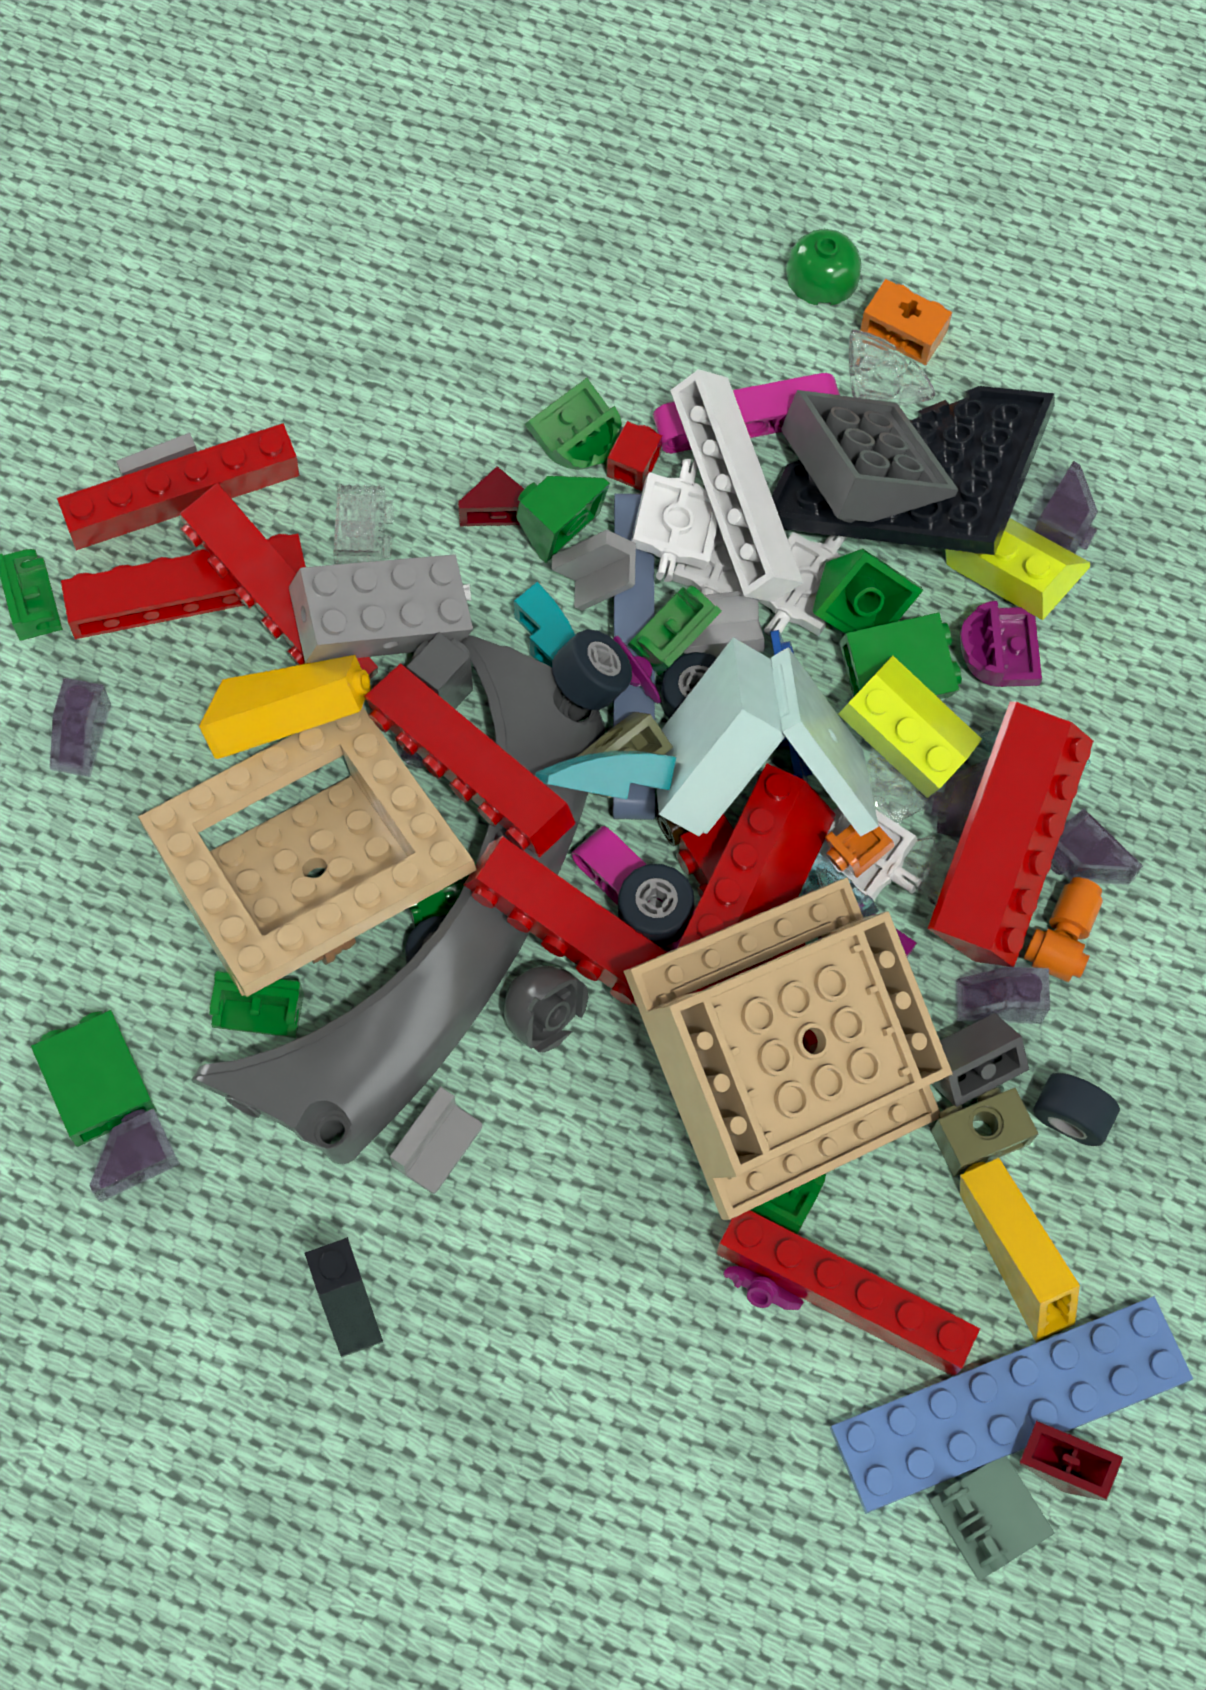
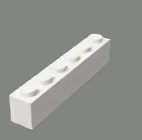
(736, 486)

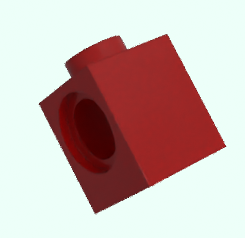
(634, 455)

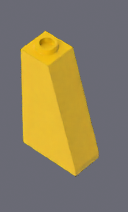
(281, 703)
(1021, 1249)

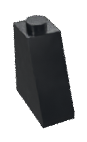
(343, 1297)

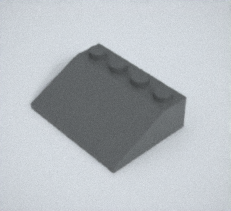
(864, 456)

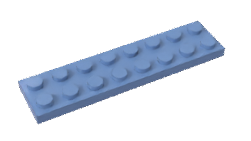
(996, 1405)

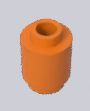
(1077, 908)
(1058, 953)

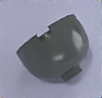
(543, 1004)

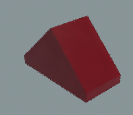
(491, 501)
(1070, 1463)

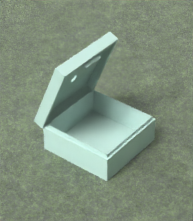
(737, 722)

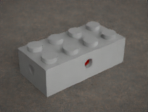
(378, 606)

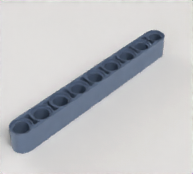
(631, 613)

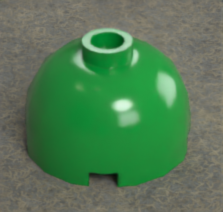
(824, 267)

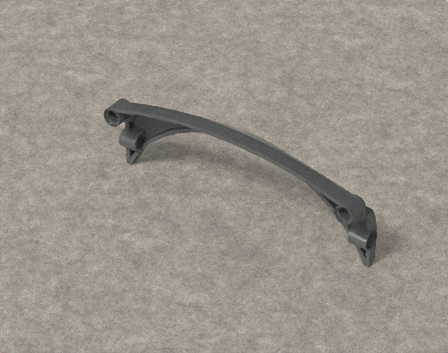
(385, 1049)

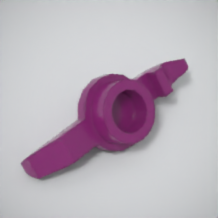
(640, 672)
(762, 1290)

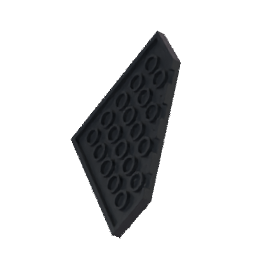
(981, 445)

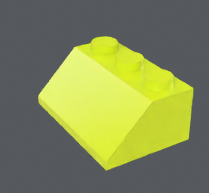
(1023, 570)
(910, 727)

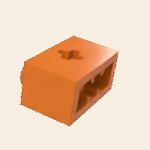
(906, 321)

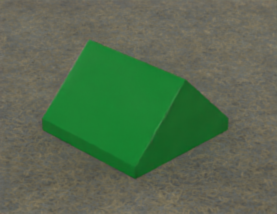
(862, 592)

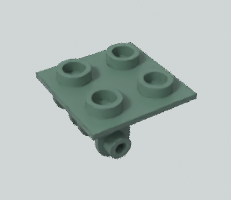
(991, 1517)

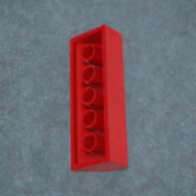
(1011, 835)
(764, 856)

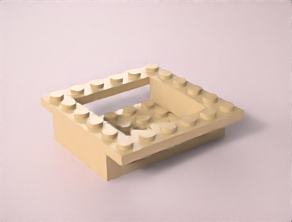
(369, 832)
(735, 1054)

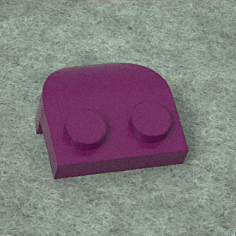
(1002, 646)

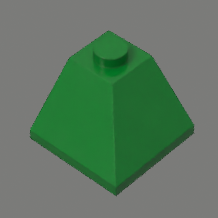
(559, 510)

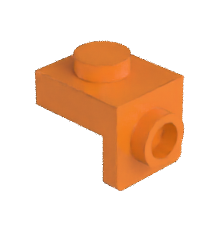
(857, 852)

